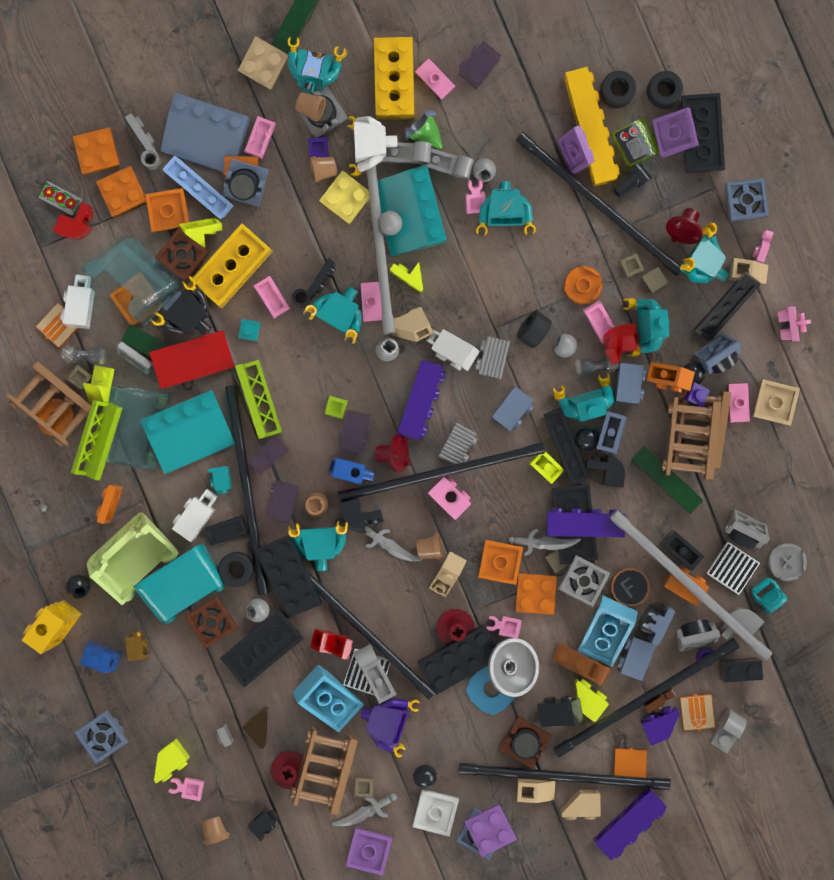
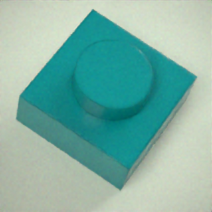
(249, 330)

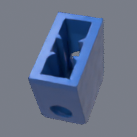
(342, 468)
(99, 657)

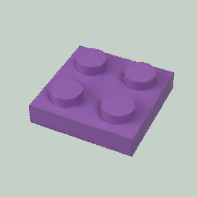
(675, 132)
(576, 150)
(490, 829)
(369, 851)

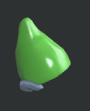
(425, 130)

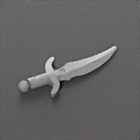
(543, 542)
(388, 544)
(368, 811)

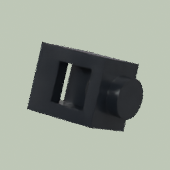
(263, 823)

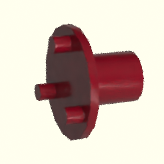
(685, 227)
(396, 453)
(454, 625)
(286, 769)

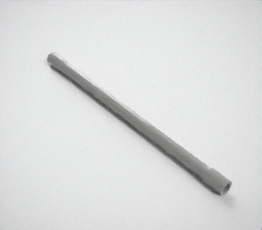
(387, 317)
(756, 645)

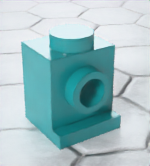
(221, 479)

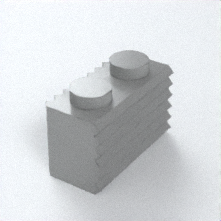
(493, 357)
(458, 445)

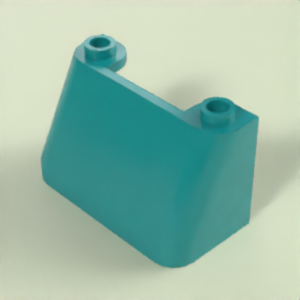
(180, 583)

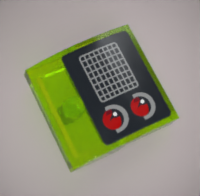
(635, 142)

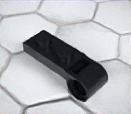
(317, 285)

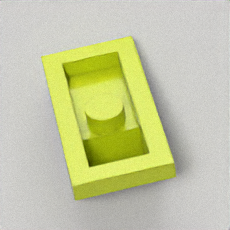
(198, 228)
(413, 279)
(100, 384)
(546, 467)

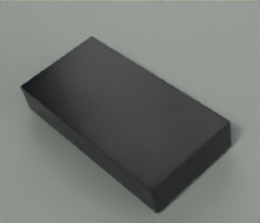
(226, 530)

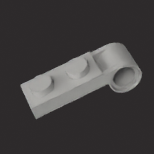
(147, 140)
(409, 153)
(450, 164)
(374, 673)

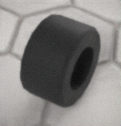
(621, 77)
(666, 77)
(534, 329)
(227, 578)

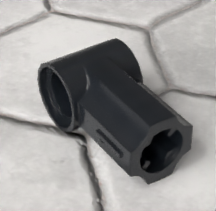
(634, 178)

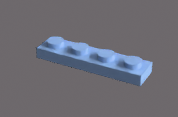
(198, 187)

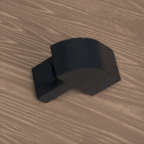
(613, 470)
(357, 519)

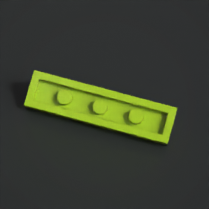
(251, 400)
(100, 439)

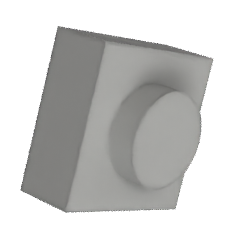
(224, 736)

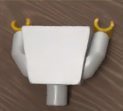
(369, 143)

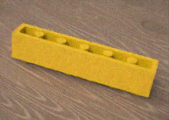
(590, 117)

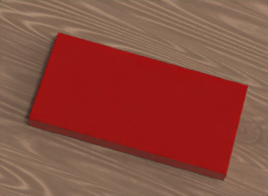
(191, 359)

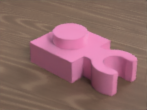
(475, 198)
(760, 251)
(508, 626)
(190, 788)

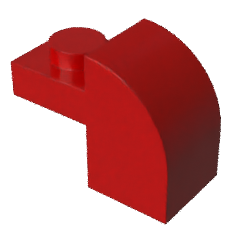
(76, 228)
(619, 340)
(331, 643)

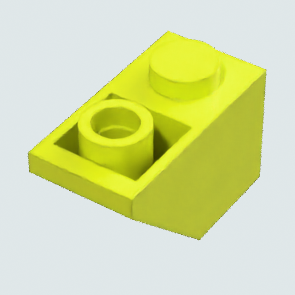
(592, 702)
(169, 759)

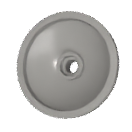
(521, 670)

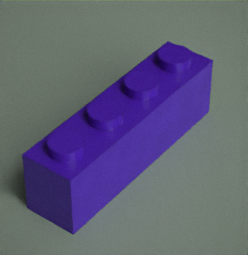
(420, 400)
(582, 523)
(630, 823)

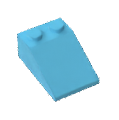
(608, 631)
(327, 698)

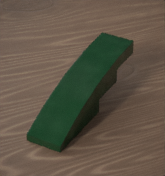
(294, 23)
(141, 340)
(671, 484)

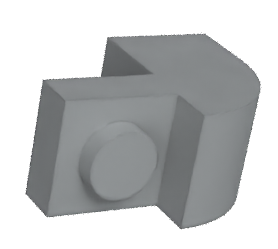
(745, 617)
(730, 729)

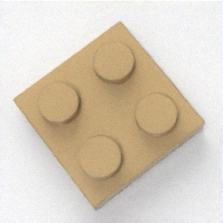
(263, 63)
(776, 402)

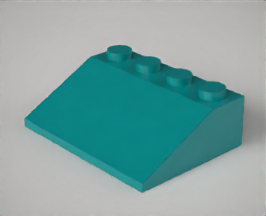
(415, 201)
(187, 432)

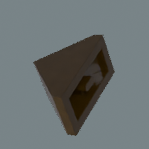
(257, 727)

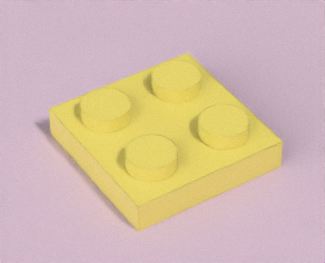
(345, 197)

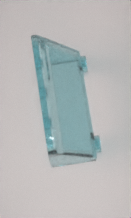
(139, 274)
(130, 441)

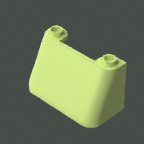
(130, 557)

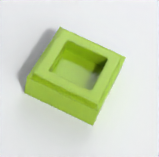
(336, 407)

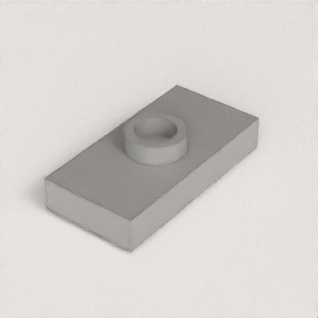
(134, 357)

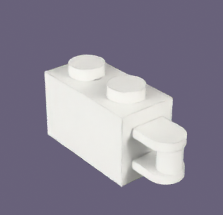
(78, 303)
(453, 349)
(194, 516)

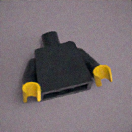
(186, 312)

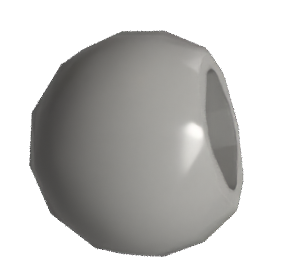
(484, 170)
(390, 222)
(565, 345)
(387, 349)
(257, 610)

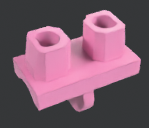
(793, 332)

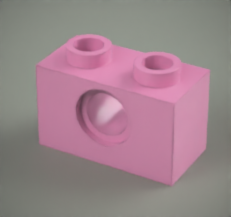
(454, 508)

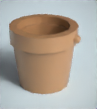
(311, 105)
(322, 167)
(316, 504)
(430, 547)
(214, 831)

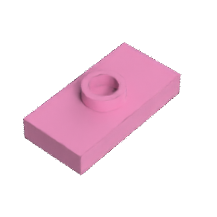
(435, 79)
(260, 137)
(271, 297)
(371, 302)
(598, 319)
(739, 403)

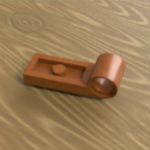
(581, 664)

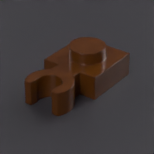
(656, 704)

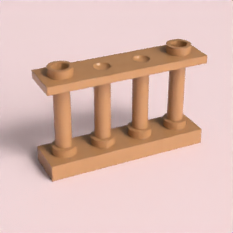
(56, 386)
(725, 398)
(707, 450)
(338, 783)

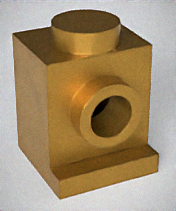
(136, 646)

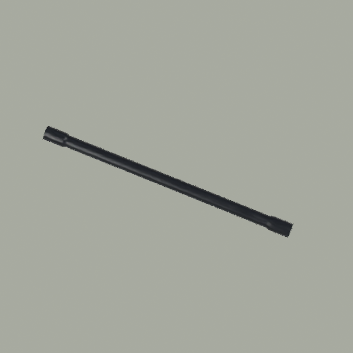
(529, 144)
(233, 400)
(528, 451)
(420, 684)
(569, 744)
(654, 783)

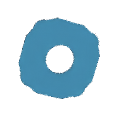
(476, 694)

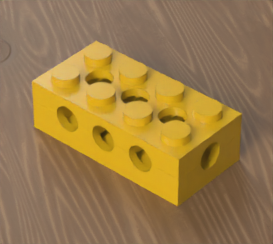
(384, 69)
(228, 253)
(51, 626)

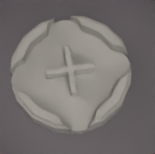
(787, 561)

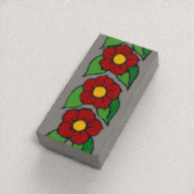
(60, 198)

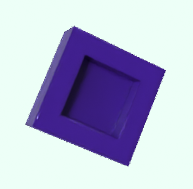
(318, 147)
(697, 395)

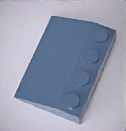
(203, 132)

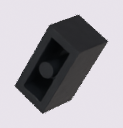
(681, 550)
(741, 669)
(560, 712)

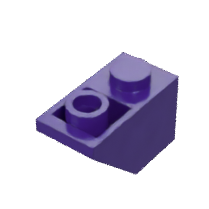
(660, 726)

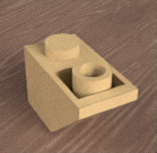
(754, 268)
(412, 325)
(447, 574)
(534, 790)
(582, 804)

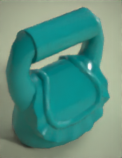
(771, 600)

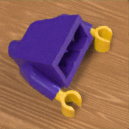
(387, 723)

